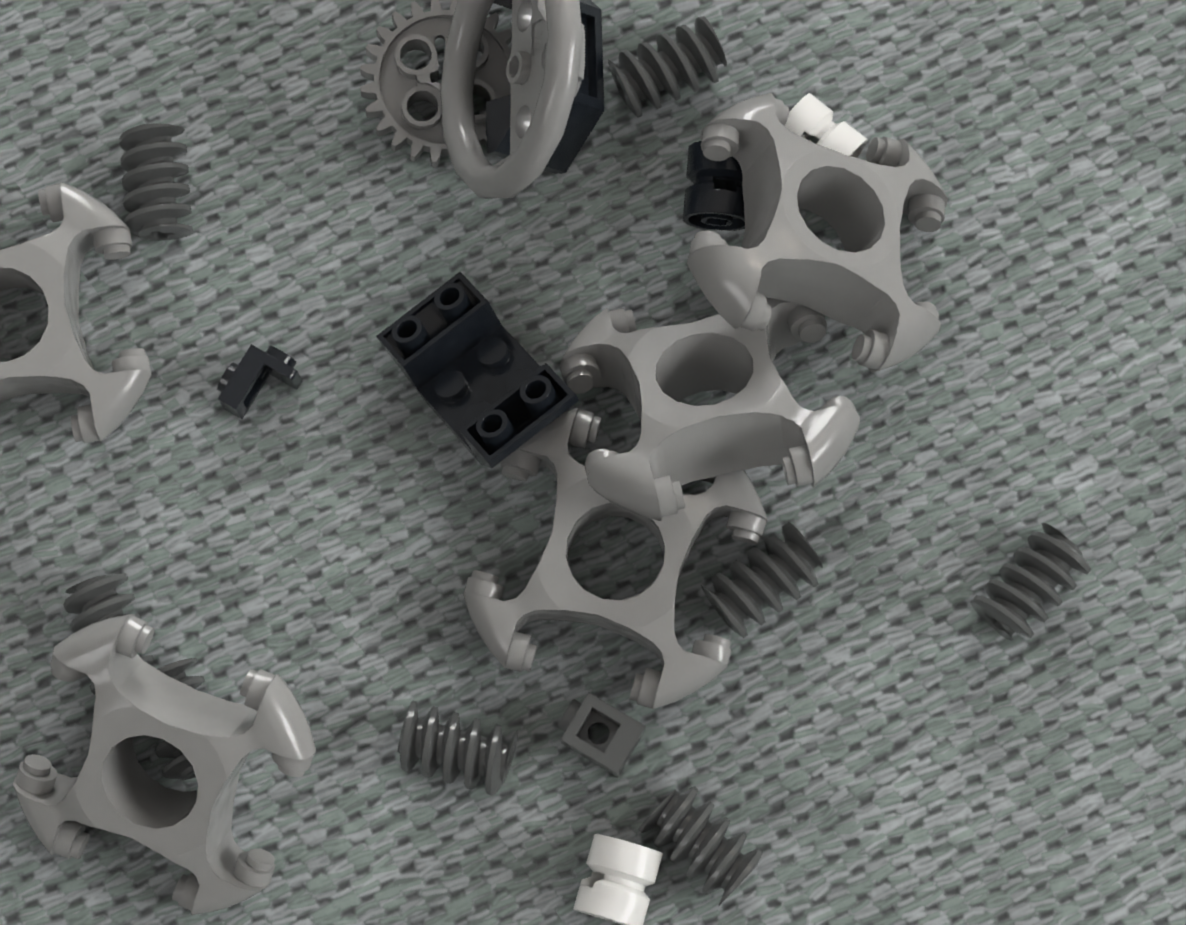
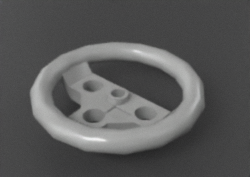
(544, 80)

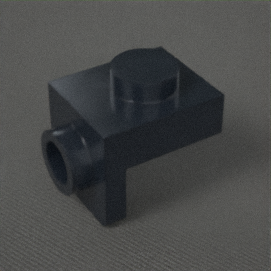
(244, 381)

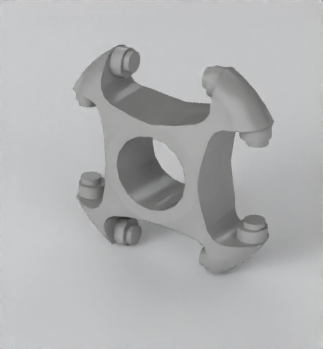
(789, 262)
(61, 358)
(699, 442)
(642, 618)
(120, 795)

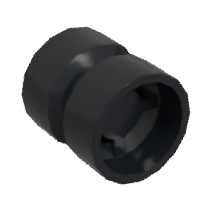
(716, 192)

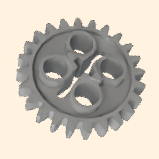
(399, 87)

